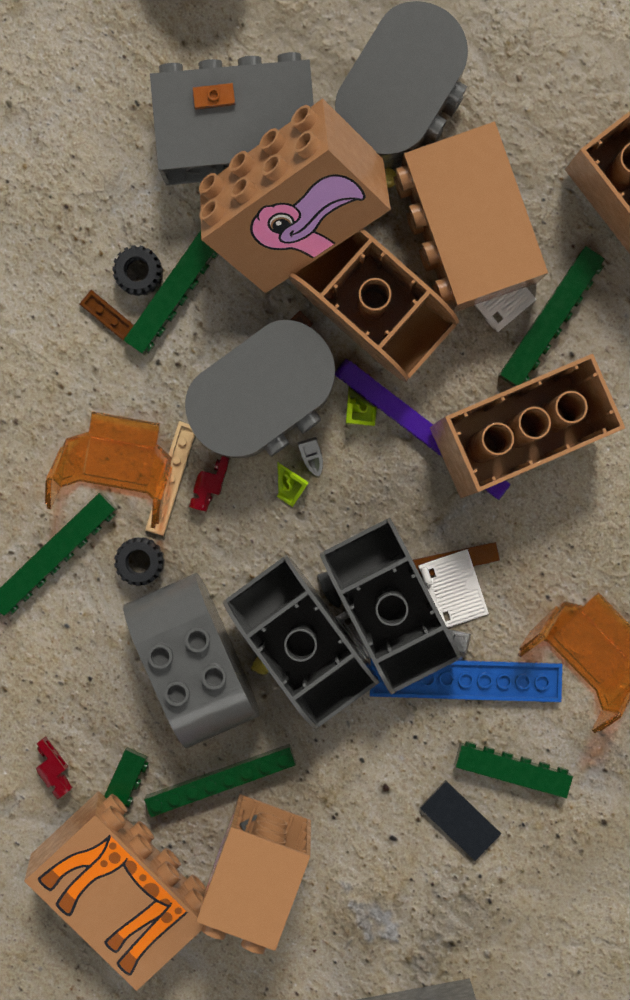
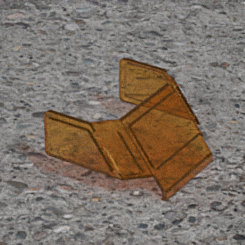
(116, 455)
(595, 645)

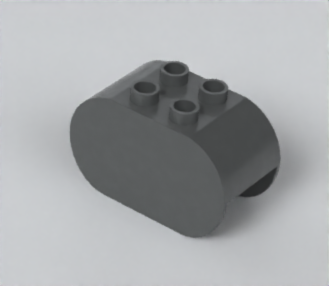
(405, 80)
(262, 391)
(390, 606)
(300, 642)
(190, 660)

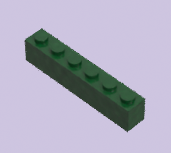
(513, 770)

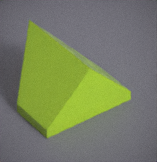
(359, 410)
(289, 485)

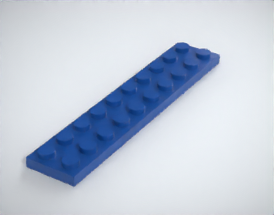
(484, 682)

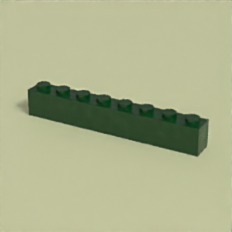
(171, 295)
(552, 316)
(54, 552)
(127, 775)
(220, 780)

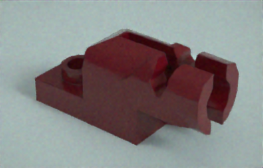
(209, 484)
(52, 768)

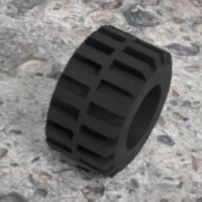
(135, 254)
(122, 561)

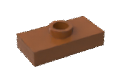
(214, 96)

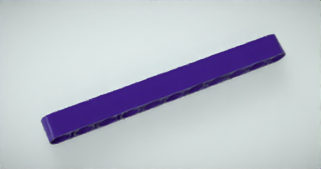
(398, 411)

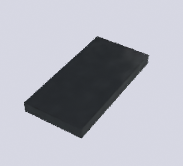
(460, 820)

